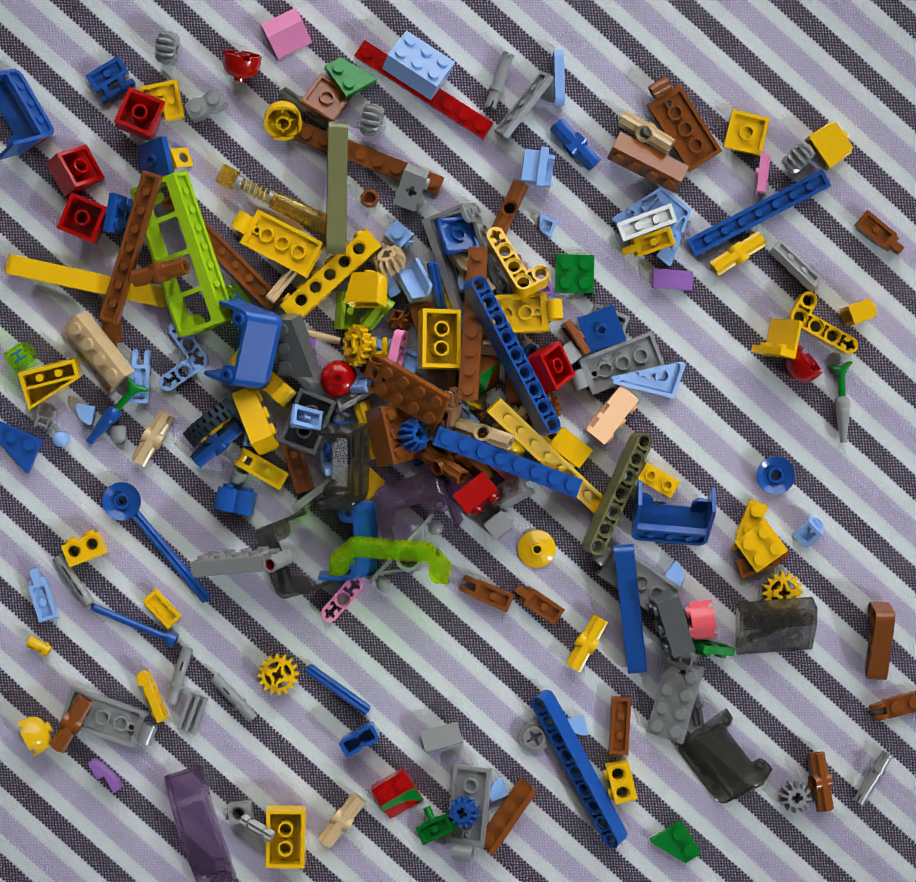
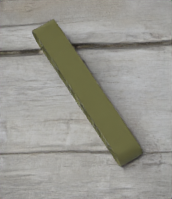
(336, 187)
(609, 498)

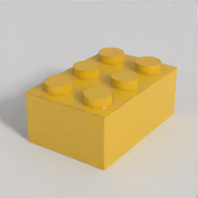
(439, 339)
(289, 842)

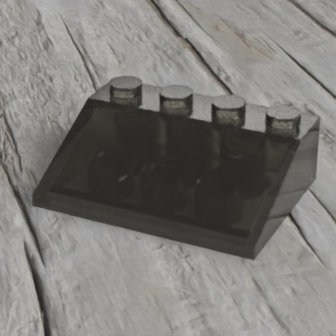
(775, 625)

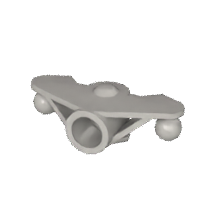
(383, 583)

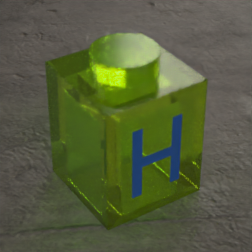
(236, 292)
(20, 355)

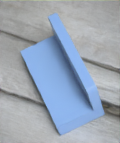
(415, 282)

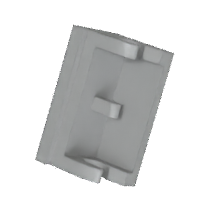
(512, 492)
(441, 737)

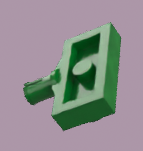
(435, 826)

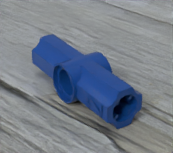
(575, 144)
(217, 443)

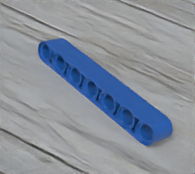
(630, 608)

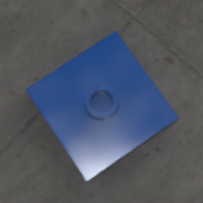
(155, 156)
(455, 235)
(601, 328)

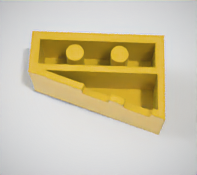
(256, 420)

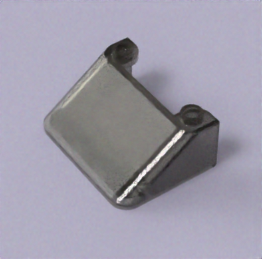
(721, 761)

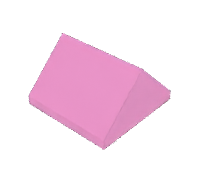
(286, 33)

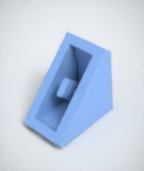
(305, 418)

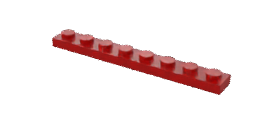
(441, 100)

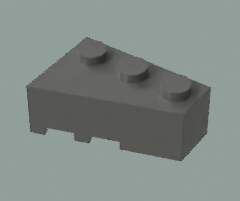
(294, 349)

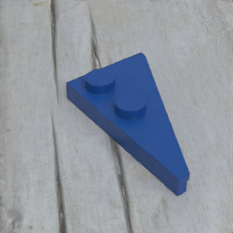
(20, 445)

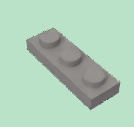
(795, 265)

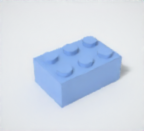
(418, 65)

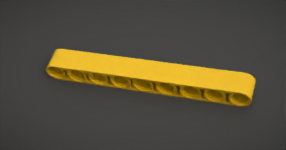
(79, 279)

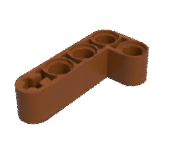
(880, 640)

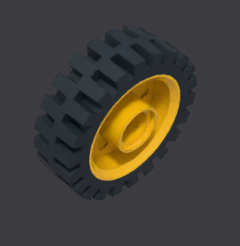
(210, 422)

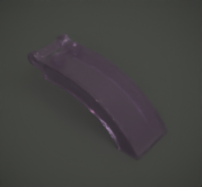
(198, 825)

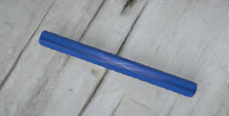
(171, 557)

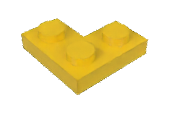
(170, 93)

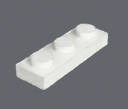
(646, 222)

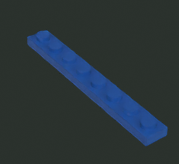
(758, 213)
(507, 461)

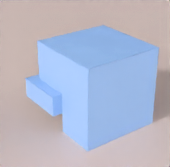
(537, 168)

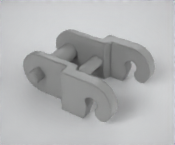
(36, 423)

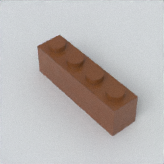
(647, 162)

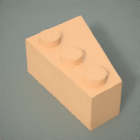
(611, 415)

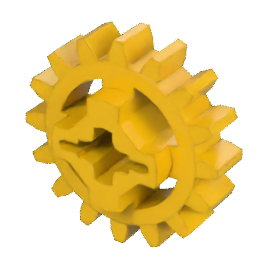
(356, 345)
(781, 583)
(269, 671)

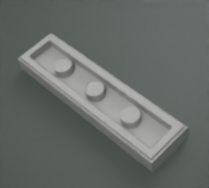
(524, 104)

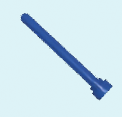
(169, 638)

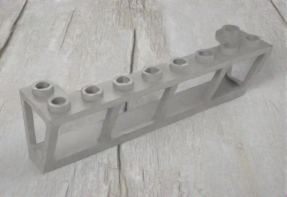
(471, 214)

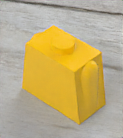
(830, 144)
(367, 290)

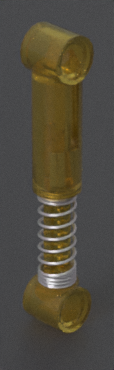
(276, 200)

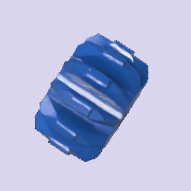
(413, 435)
(469, 808)

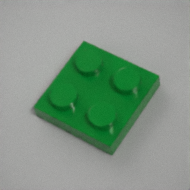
(574, 273)

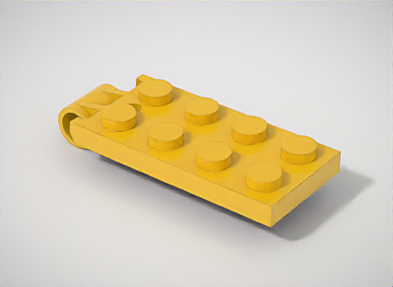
(278, 241)
(521, 312)

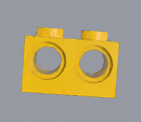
(858, 312)
(658, 480)
(85, 551)
(624, 780)

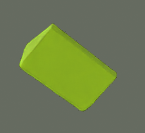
(344, 314)

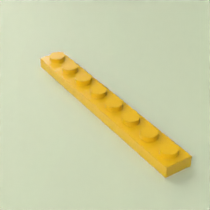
(542, 450)

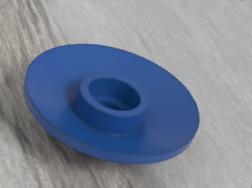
(785, 476)
(112, 504)

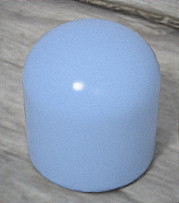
(61, 438)

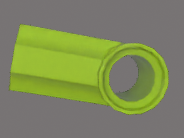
(374, 315)

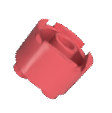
(702, 620)

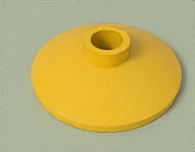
(532, 539)

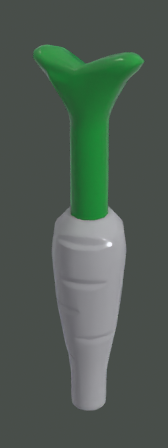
(842, 402)

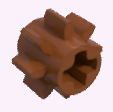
(399, 320)

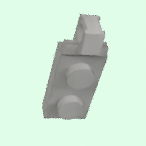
(304, 502)

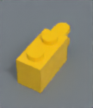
(569, 447)

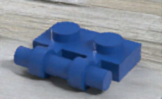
(108, 74)
(115, 214)

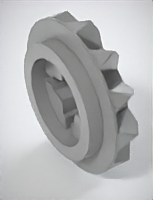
(532, 746)

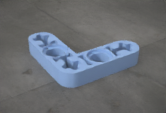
(189, 362)

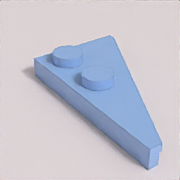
(657, 380)

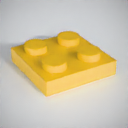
(746, 132)
(760, 545)

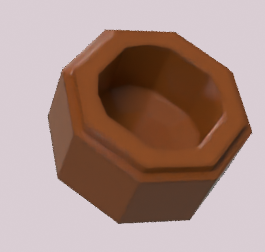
(369, 198)

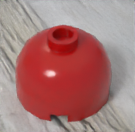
(241, 64)
(803, 367)
(337, 378)

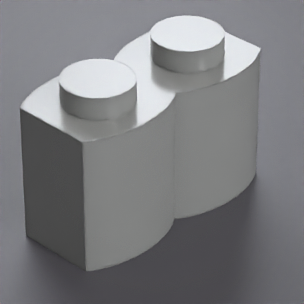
(210, 103)

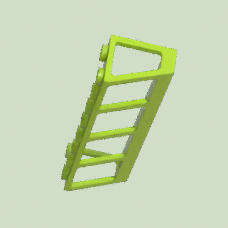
(201, 254)

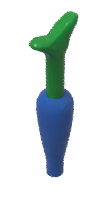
(113, 412)

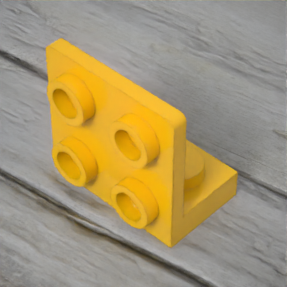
(781, 339)

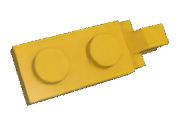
(650, 242)

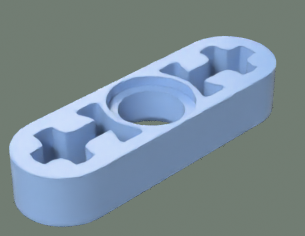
(559, 81)

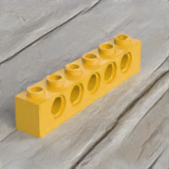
(363, 238)

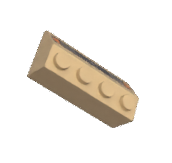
(96, 351)

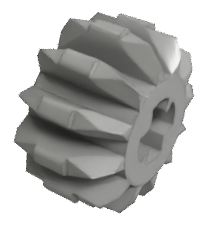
(167, 47)
(371, 120)
(798, 157)
(790, 791)

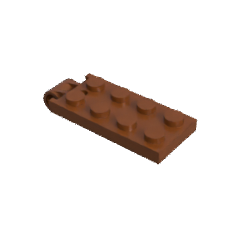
(682, 122)
(407, 390)

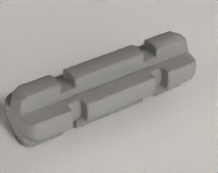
(257, 827)

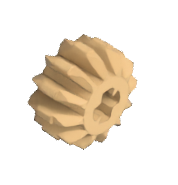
(390, 260)

